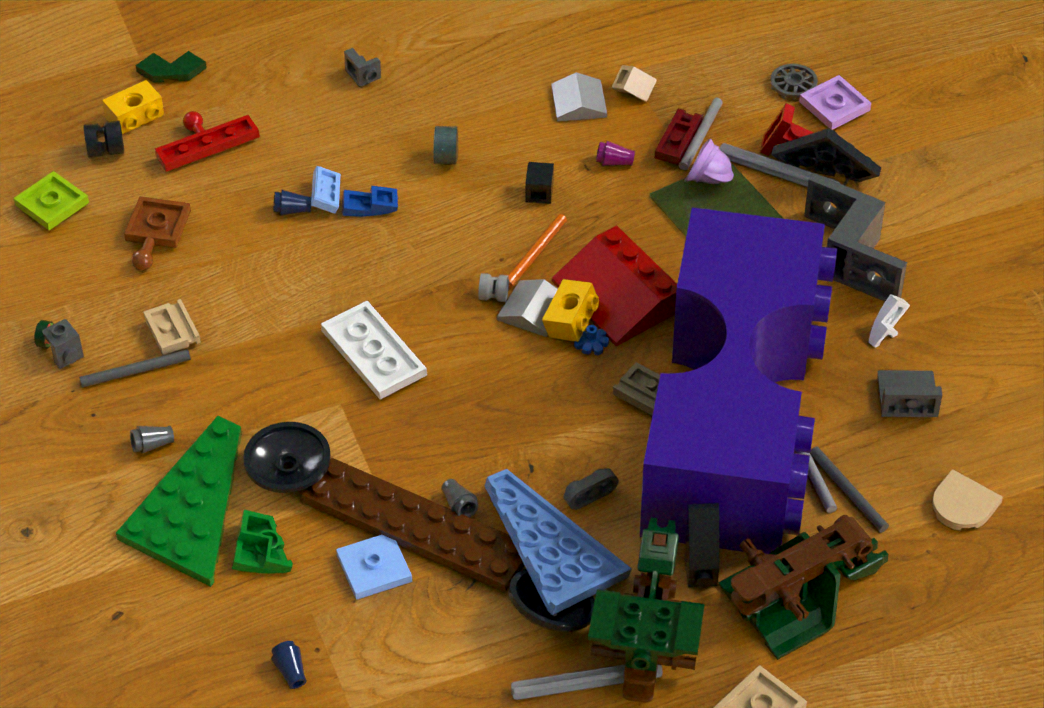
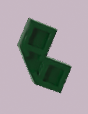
(183, 68)

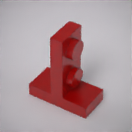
(782, 130)

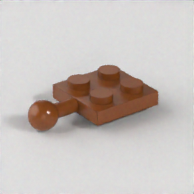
(153, 224)

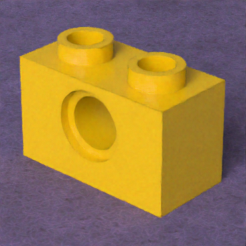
(134, 106)
(570, 310)

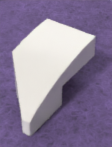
(887, 317)

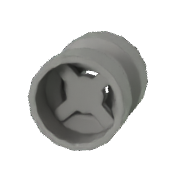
(493, 287)

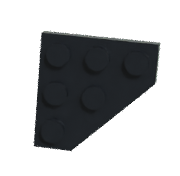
(828, 155)

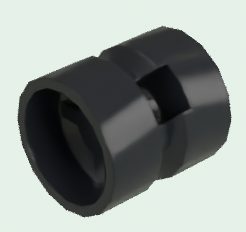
(113, 139)

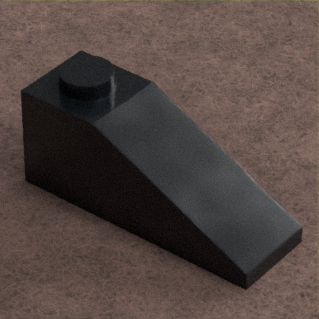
(702, 545)

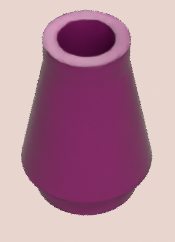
(613, 154)

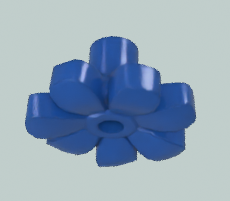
(592, 340)

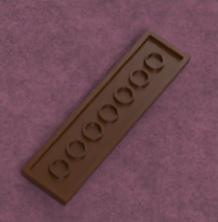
(416, 524)

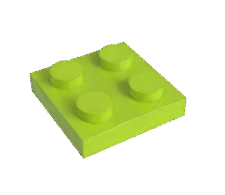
(51, 200)

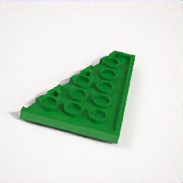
(187, 509)

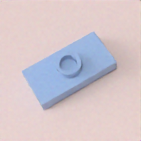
(325, 189)

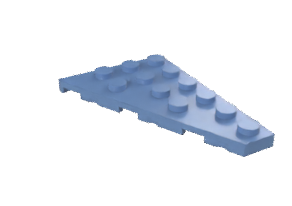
(556, 552)

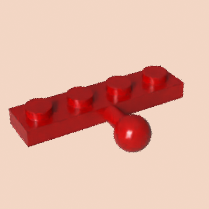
(204, 141)

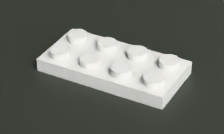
(373, 349)

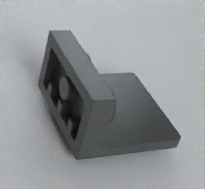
(908, 393)

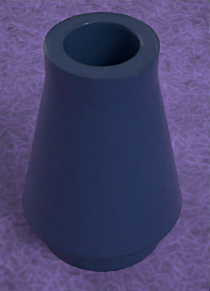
(290, 203)
(289, 663)

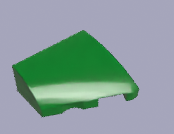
(259, 545)

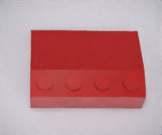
(628, 282)

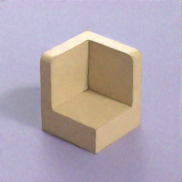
(634, 82)

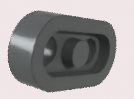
(590, 488)

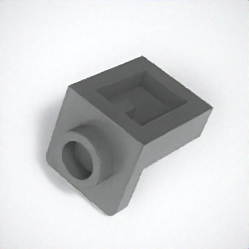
(361, 70)

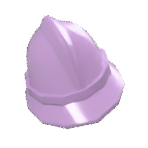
(711, 166)

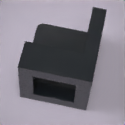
(539, 182)

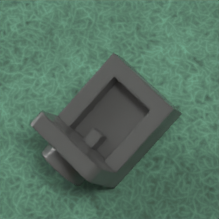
(64, 343)

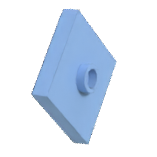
(373, 566)

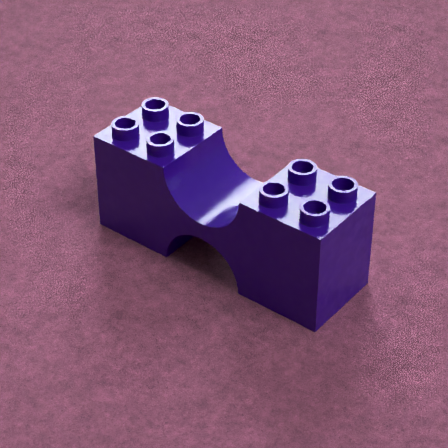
(727, 425)

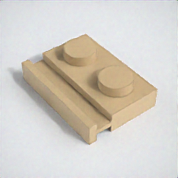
(171, 327)

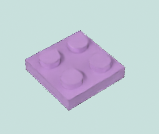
(835, 102)

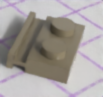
(638, 388)

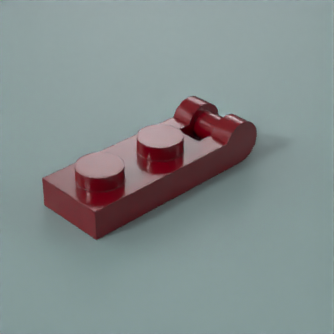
(678, 136)

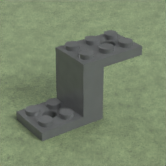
(856, 233)

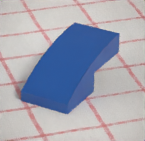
(377, 202)

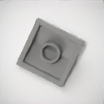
(578, 98)
(528, 305)

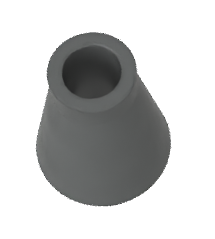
(150, 437)
(459, 498)

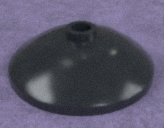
(287, 457)
(531, 606)

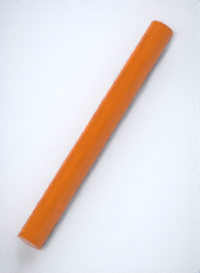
(536, 249)

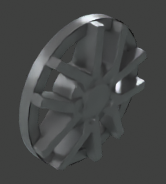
(793, 80)

